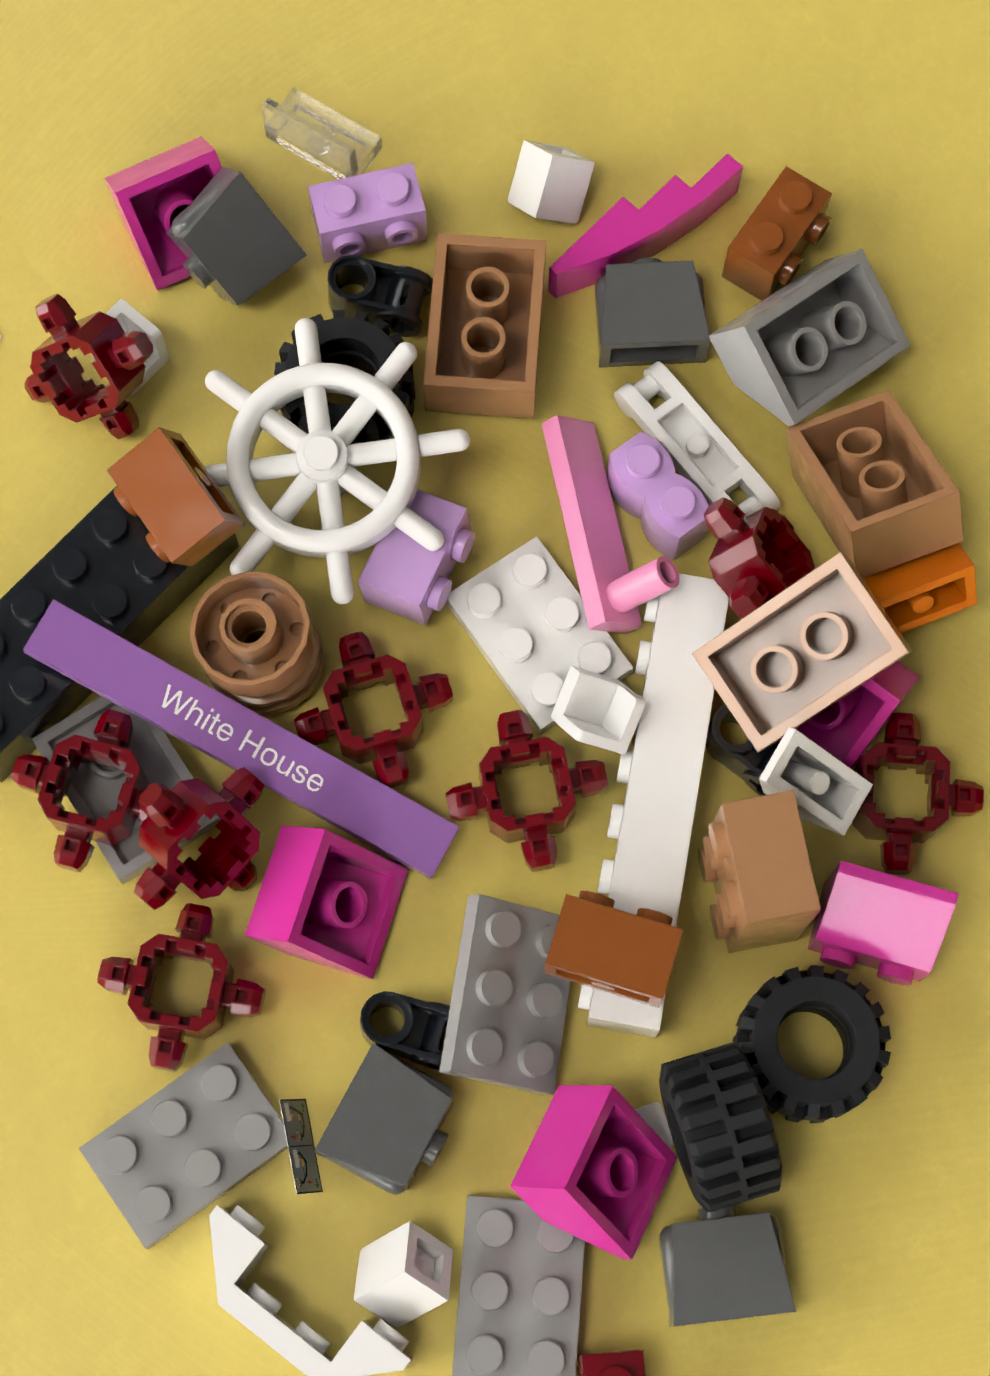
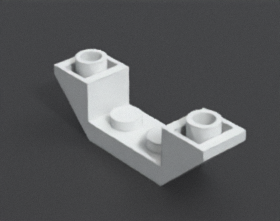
(235, 1254)

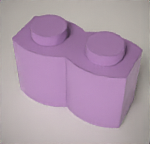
(648, 488)

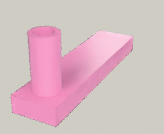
(593, 532)

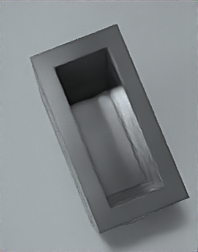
(233, 239)
(651, 314)
(388, 1122)
(725, 1268)

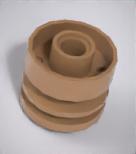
(257, 642)

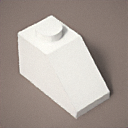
(823, 786)

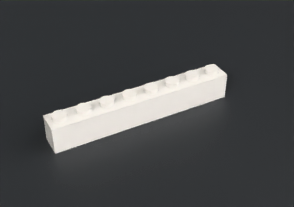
(660, 778)

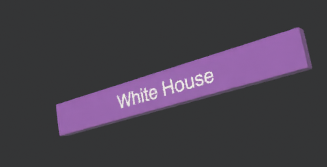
(240, 738)

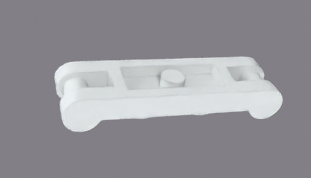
(693, 440)

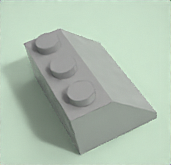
(812, 338)

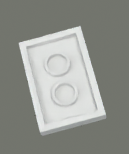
(533, 629)

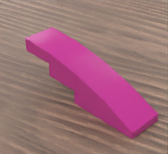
(634, 233)

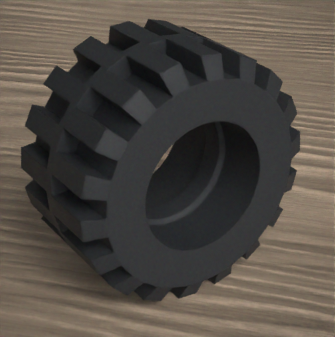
(352, 344)
(853, 1019)
(720, 1127)

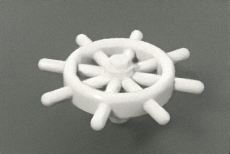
(326, 459)

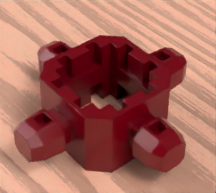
(116, 355)
(754, 554)
(361, 672)
(518, 751)
(900, 752)
(53, 779)
(175, 816)
(120, 975)

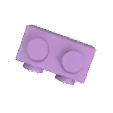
(368, 212)
(407, 576)

